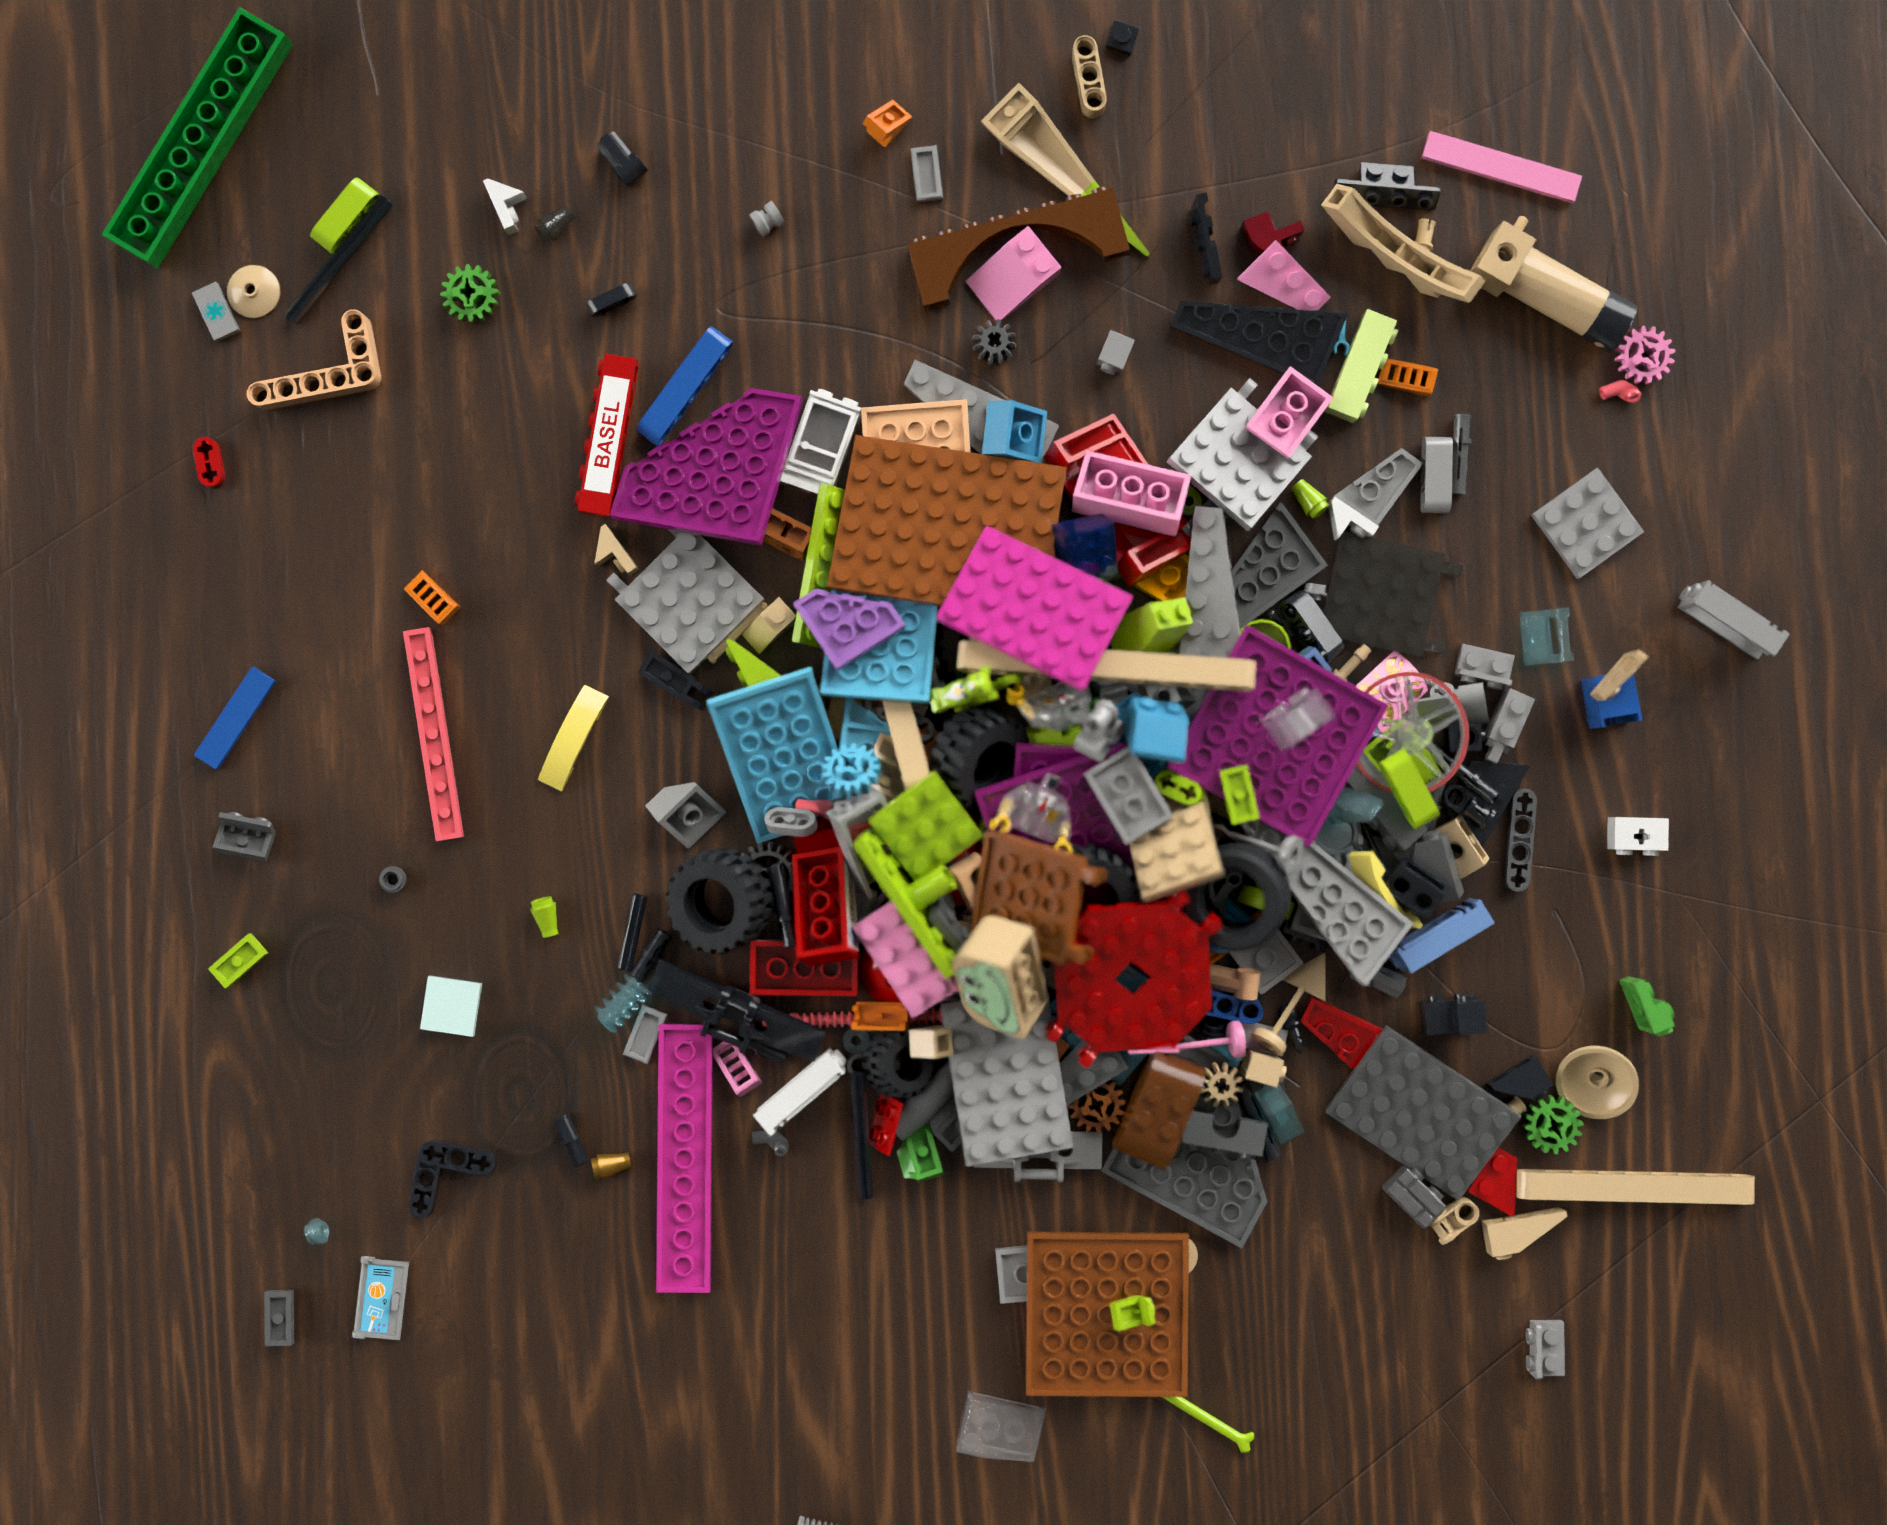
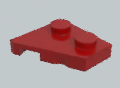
(1497, 1182)

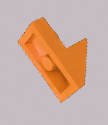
(886, 122)

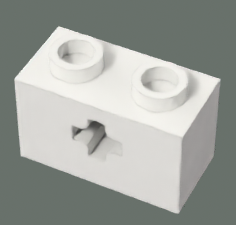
(1622, 831)

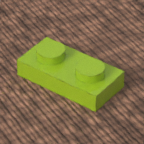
(1239, 794)
(238, 960)

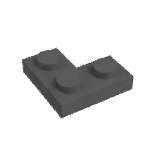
(943, 918)

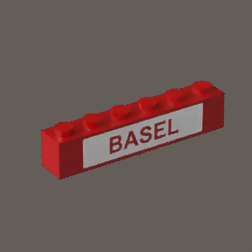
(608, 435)

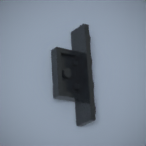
(1392, 187)

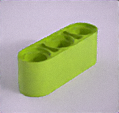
(343, 214)
(1409, 789)

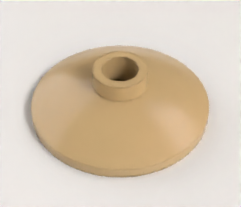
(264, 297)

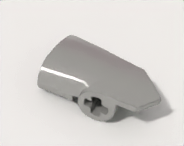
(1471, 697)

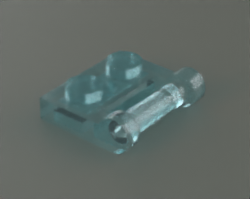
(1537, 636)

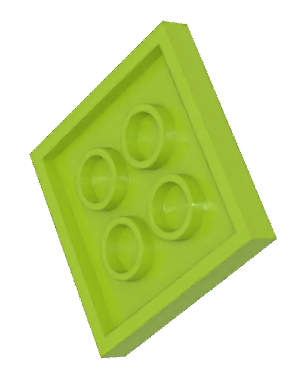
(925, 826)

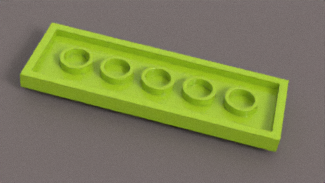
(819, 553)

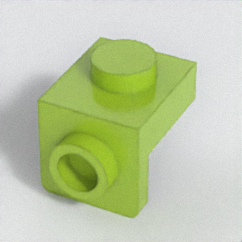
(1132, 1312)

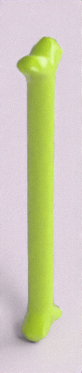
(1241, 1439)

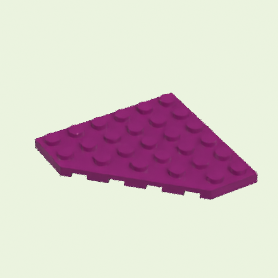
(717, 473)

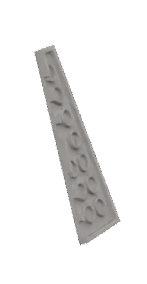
(1209, 594)
(1341, 906)

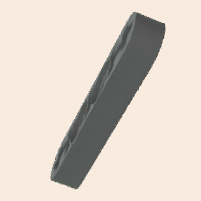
(1525, 840)

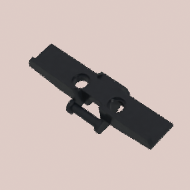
(782, 1030)

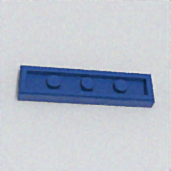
(235, 718)

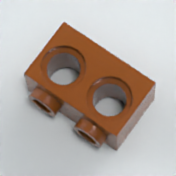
(788, 535)

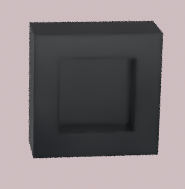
(1122, 37)

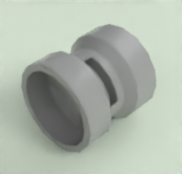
(767, 219)

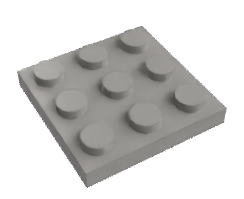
(1587, 523)

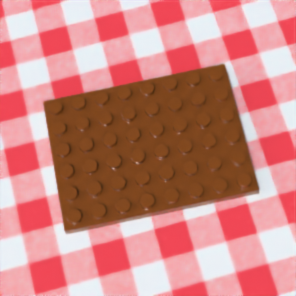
(921, 510)

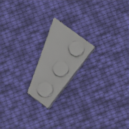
(1381, 486)

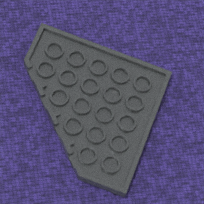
(1201, 1185)

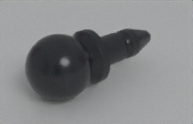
(1291, 1023)

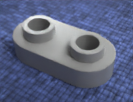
(790, 821)

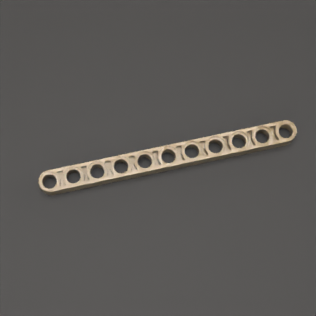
(1128, 668)

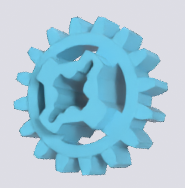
(849, 772)

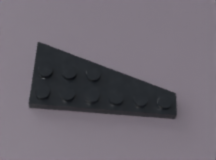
(1265, 334)

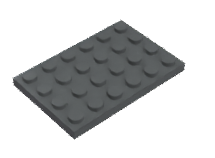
(1422, 1112)

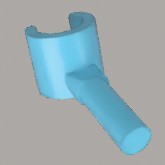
(1341, 340)

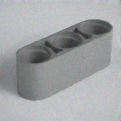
(1436, 475)

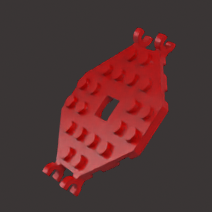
(1164, 1007)

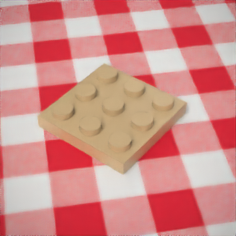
(1176, 854)

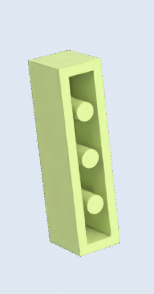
(1361, 365)

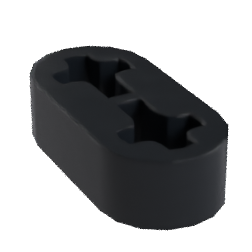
(611, 300)

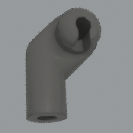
(775, 1141)

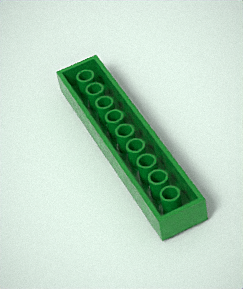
(198, 138)

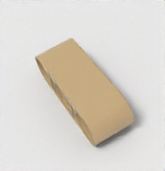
(1089, 64)

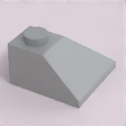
(685, 811)

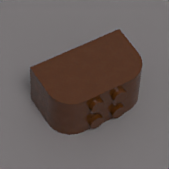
(1159, 1108)

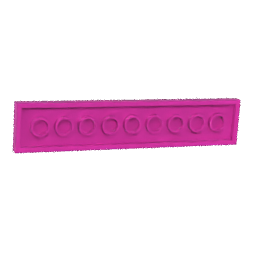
(684, 1159)

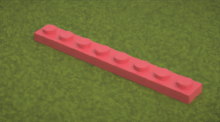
(433, 734)

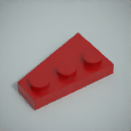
(1339, 1030)

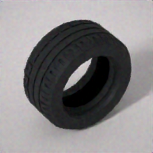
(1276, 892)

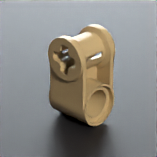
(1452, 1221)

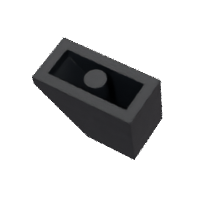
(1523, 1080)

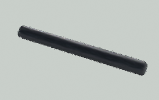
(338, 259)

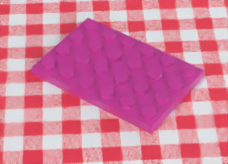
(1034, 608)

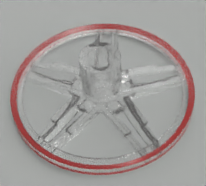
(1414, 732)

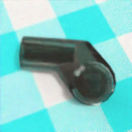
(1273, 614)

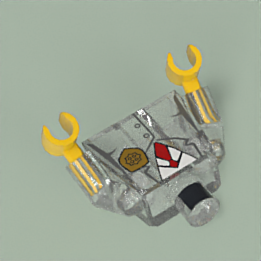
(1054, 707)
(1037, 811)

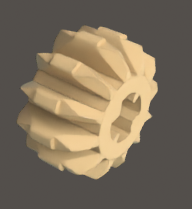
(1228, 1078)

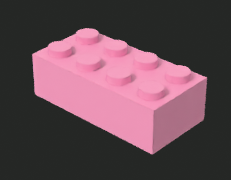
(1131, 493)
(903, 959)

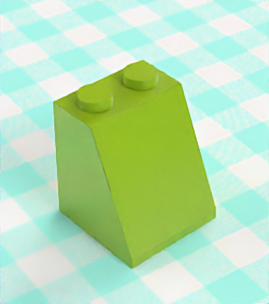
(1153, 627)

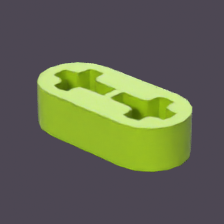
(1181, 783)

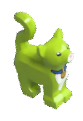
(971, 691)

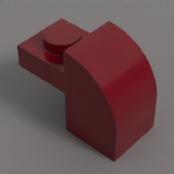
(1261, 233)

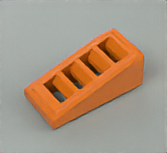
(1420, 370)
(446, 613)

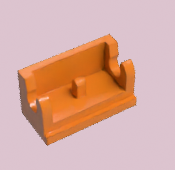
(880, 1016)

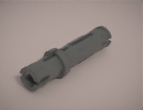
(1461, 422)

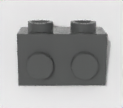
(244, 836)

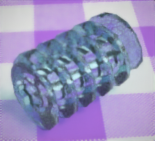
(622, 1003)

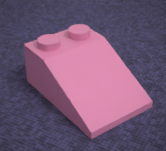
(1014, 274)
(1289, 412)

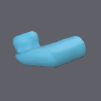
(1223, 1050)

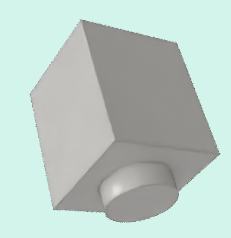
(1115, 353)

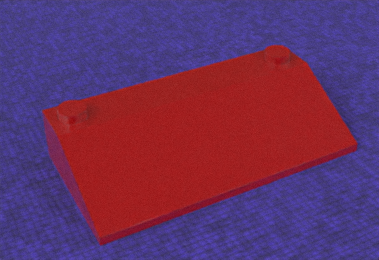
(1138, 550)

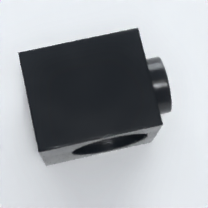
(1452, 737)

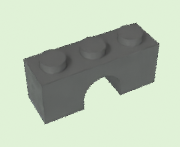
(1246, 1139)

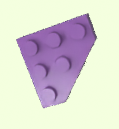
(847, 624)

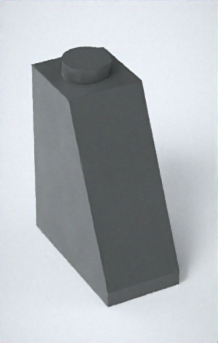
(1436, 856)

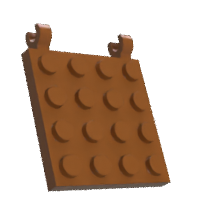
(1035, 889)

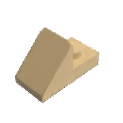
(608, 547)

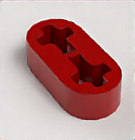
(202, 462)

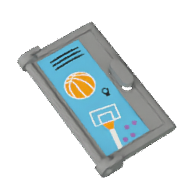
(377, 1298)

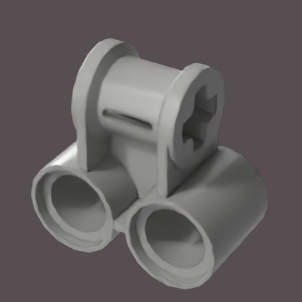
(1099, 731)

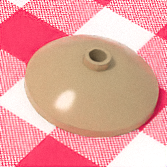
(1593, 1094)

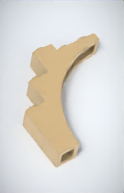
(1395, 250)

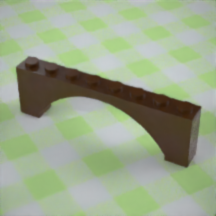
(1088, 218)

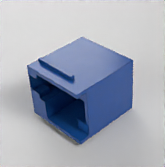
(1620, 709)

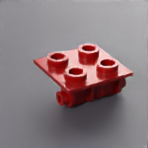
(883, 1131)

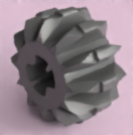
(983, 341)

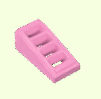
(748, 1085)

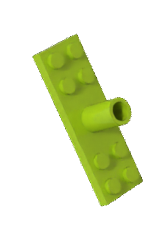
(909, 897)

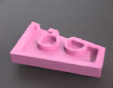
(1284, 279)

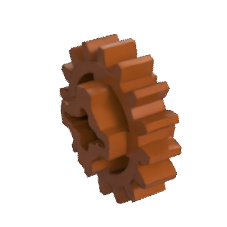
(1103, 1117)

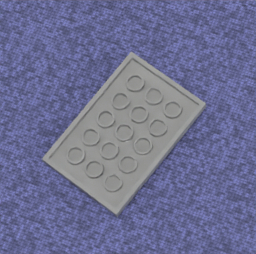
(1006, 1089)

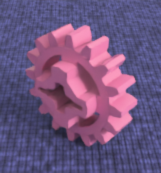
(1650, 365)

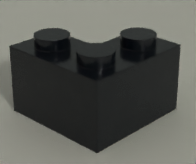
(1456, 1015)

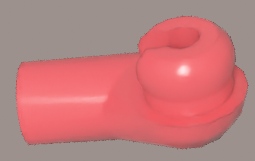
(1622, 389)
(818, 807)

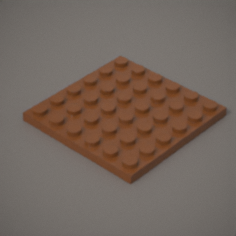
(1070, 1317)

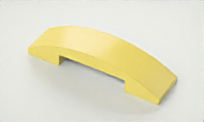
(572, 737)
(1369, 871)

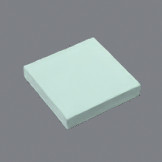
(451, 1006)

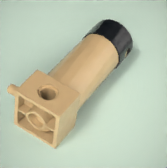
(1551, 288)

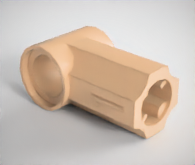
(1240, 981)

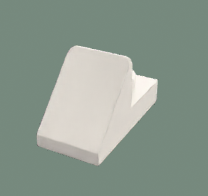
(502, 198)
(1343, 515)

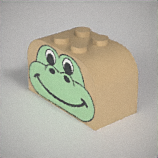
(1001, 976)

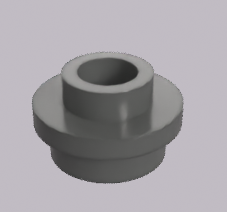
(384, 879)

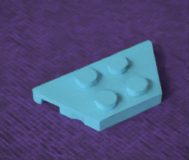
(859, 727)

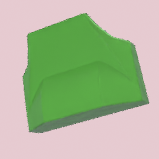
(920, 1156)

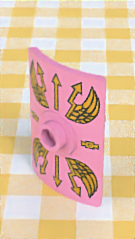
(1392, 664)

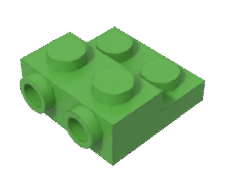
(1649, 1013)

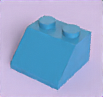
(1014, 431)
(1156, 729)

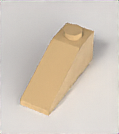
(1513, 1234)

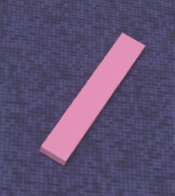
(1501, 167)

